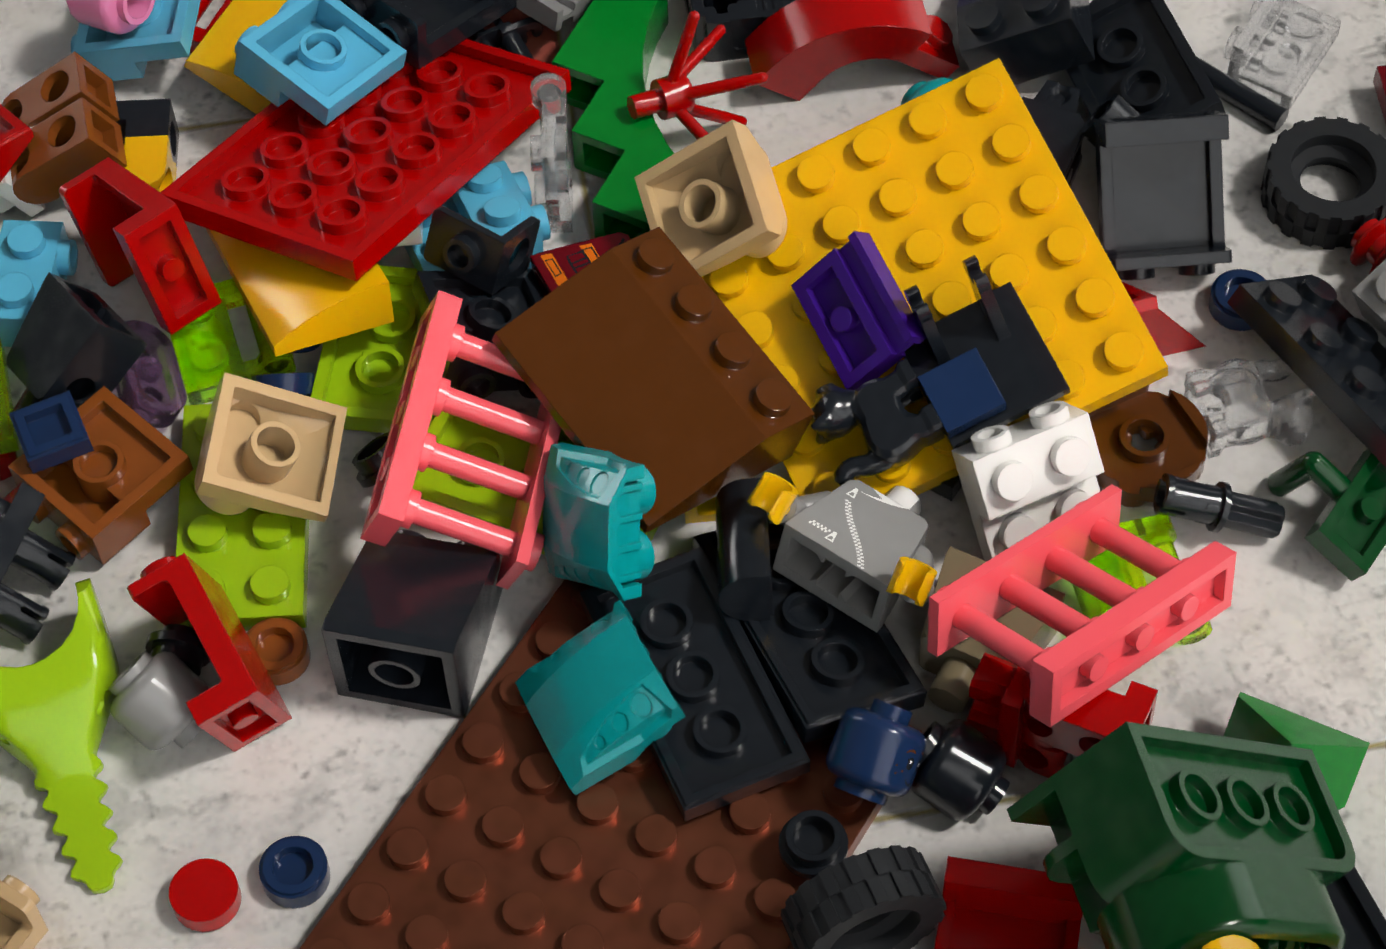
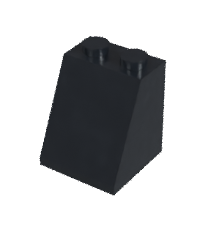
(413, 623)

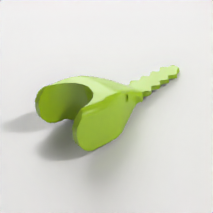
(54, 727)

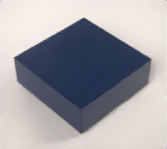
(962, 392)
(51, 432)

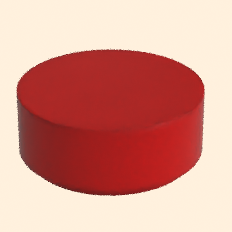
(205, 895)

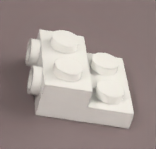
(1027, 473)

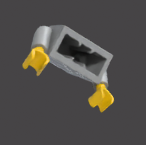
(851, 545)

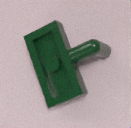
(1354, 520)

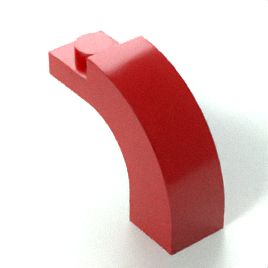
(819, 36)

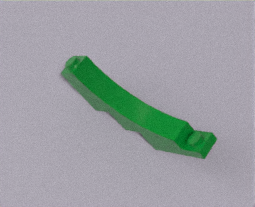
(607, 63)

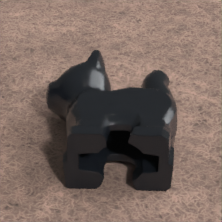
(880, 411)

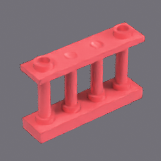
(413, 448)
(1095, 649)

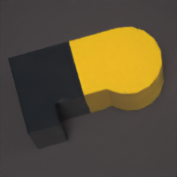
(150, 140)

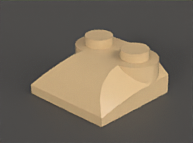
(716, 199)
(269, 451)

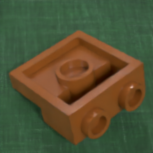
(105, 493)

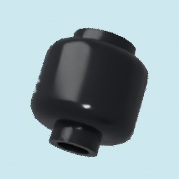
(960, 770)

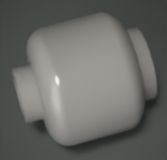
(153, 700)

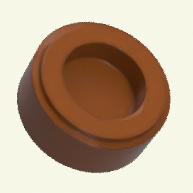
(281, 648)

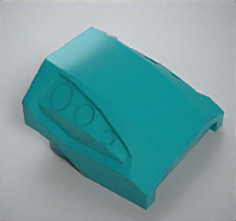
(595, 519)
(599, 700)

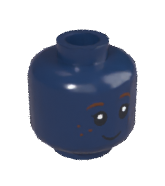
(875, 752)

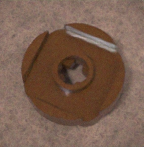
(1168, 419)

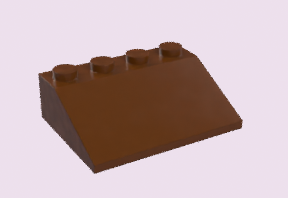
(658, 373)

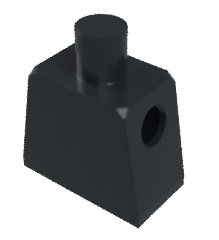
(71, 344)

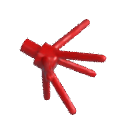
(674, 94)

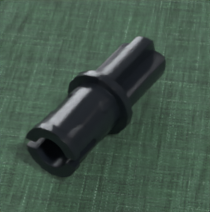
(1217, 506)

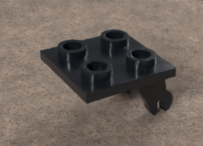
(1004, 339)

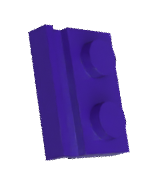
(858, 311)

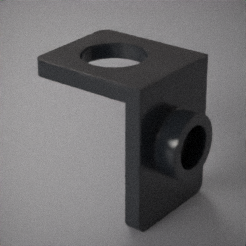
(477, 252)

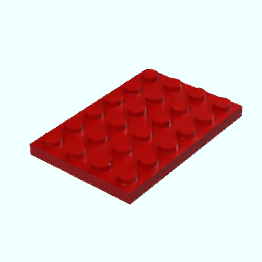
(372, 173)

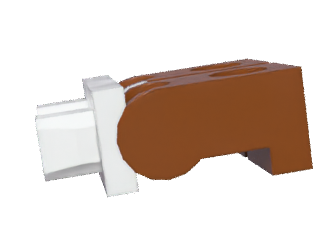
(73, 129)

